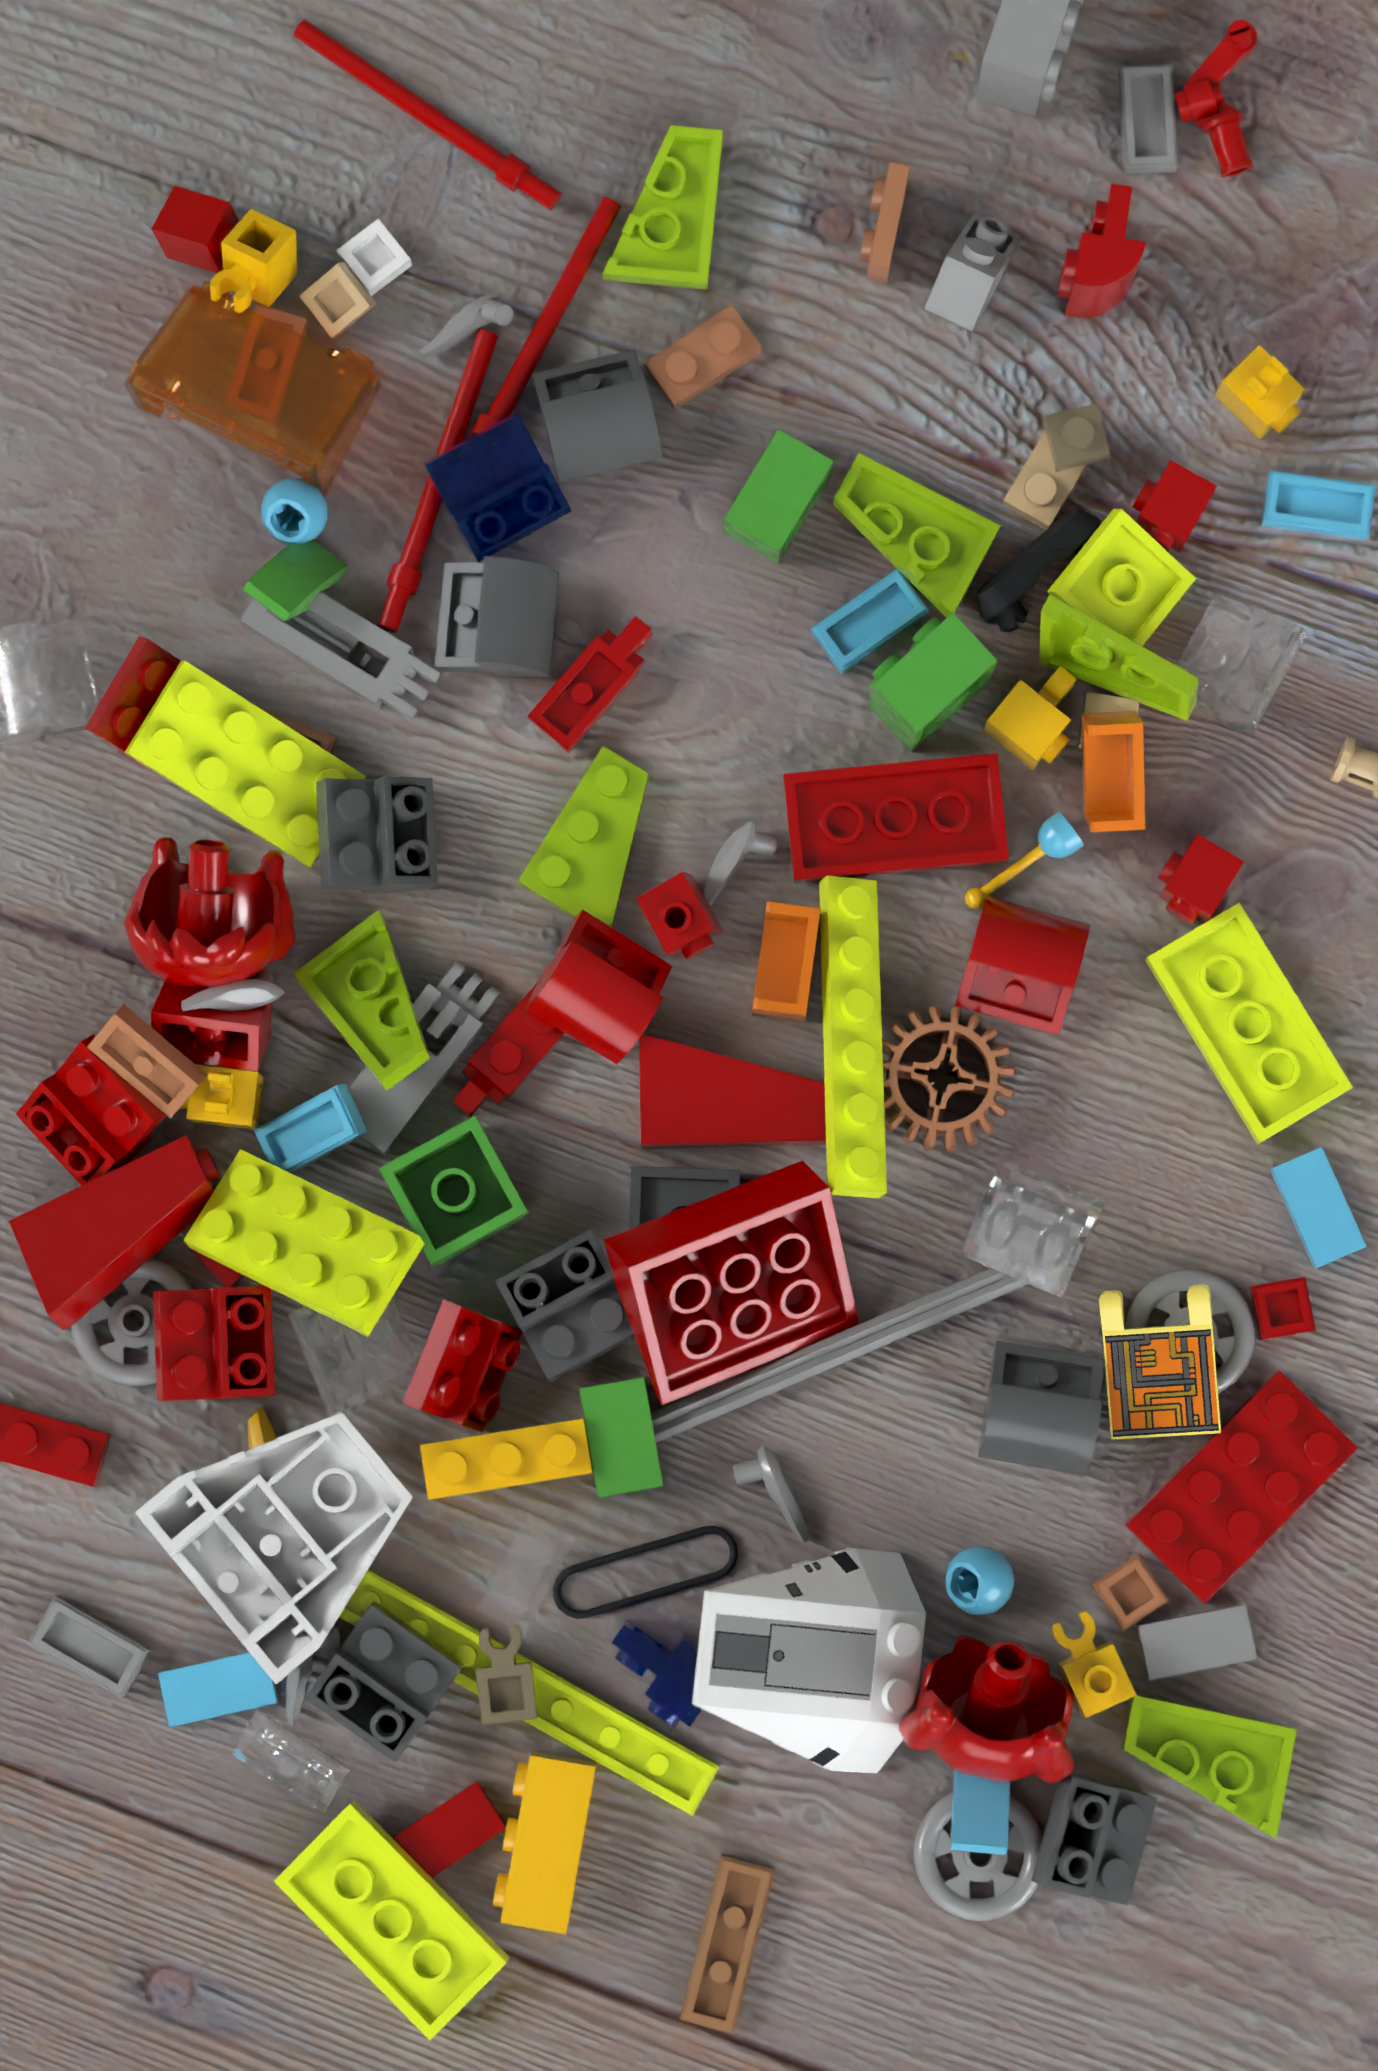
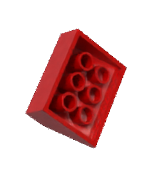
(734, 1280)

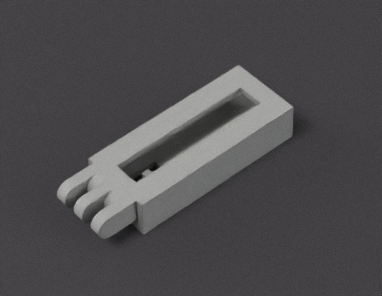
(325, 641)
(393, 1111)

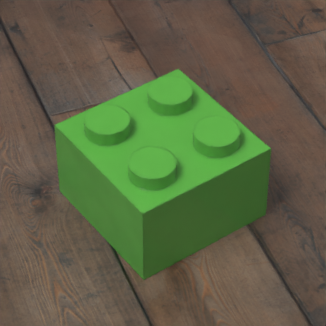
(931, 680)
(454, 1191)

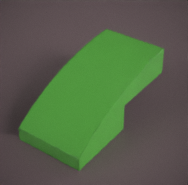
(294, 578)

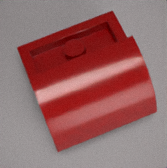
(1105, 262)
(132, 695)
(1023, 965)
(600, 988)
(89, 1116)
(214, 1343)
(463, 1367)

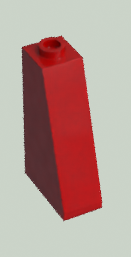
(723, 1102)
(112, 1226)

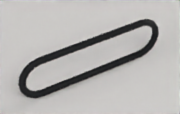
(653, 1593)

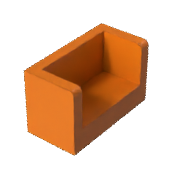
(1113, 771)
(785, 962)

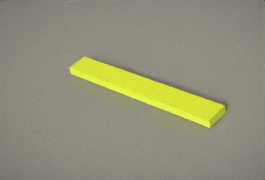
(562, 1707)

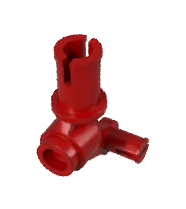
(1205, 103)

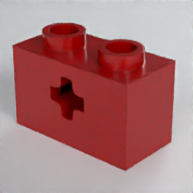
(210, 1034)

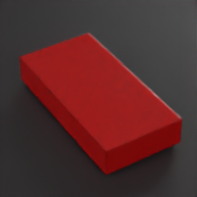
(451, 1830)

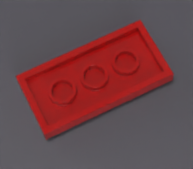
(895, 817)
(1241, 1487)

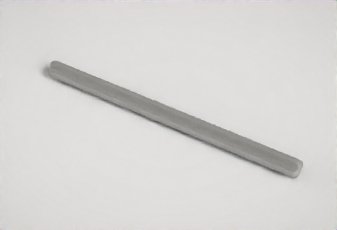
(831, 1352)

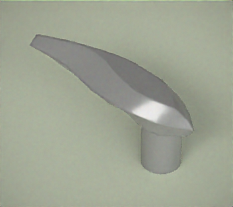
(468, 322)
(732, 854)
(236, 995)
(769, 1469)
(298, 1678)

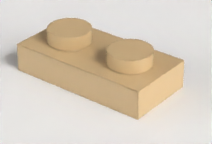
(1039, 489)

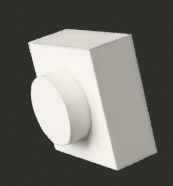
(374, 257)

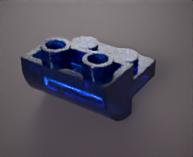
(497, 487)
(674, 1672)

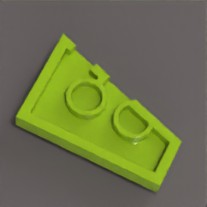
(674, 218)
(917, 530)
(1112, 660)
(591, 841)
(367, 1000)
(1216, 1754)

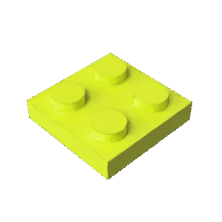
(1123, 579)

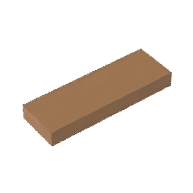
(727, 1943)

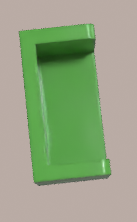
(778, 496)
(621, 1437)

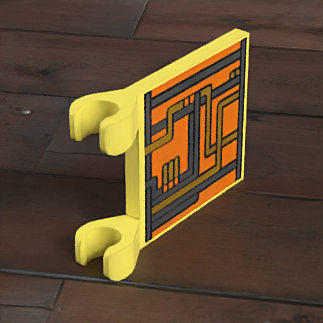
(1161, 1375)

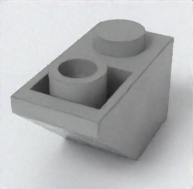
(972, 271)

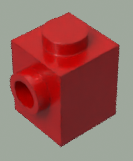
(194, 227)
(1173, 505)
(1197, 880)
(680, 916)

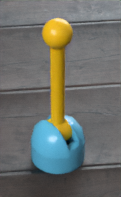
(1055, 839)

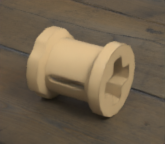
(1356, 766)

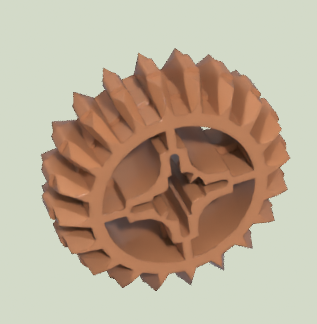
(967, 1082)

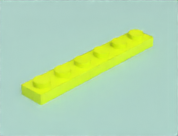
(852, 1037)

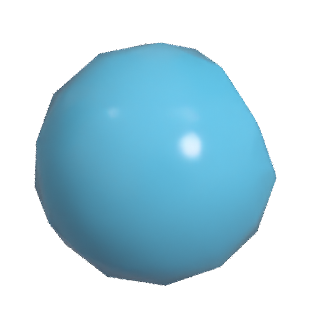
(294, 511)
(979, 1580)

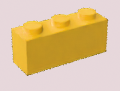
(506, 1459)
(545, 1841)

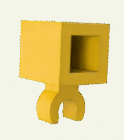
(256, 261)
(1261, 393)
(1030, 722)
(226, 1098)
(1092, 1670)

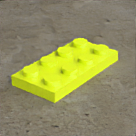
(238, 760)
(1248, 1023)
(304, 1242)
(392, 1920)

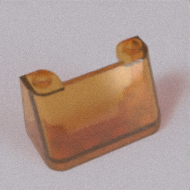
(255, 384)

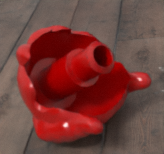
(206, 924)
(993, 1713)

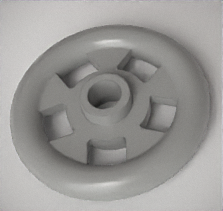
(1164, 1296)
(110, 1358)
(954, 1893)

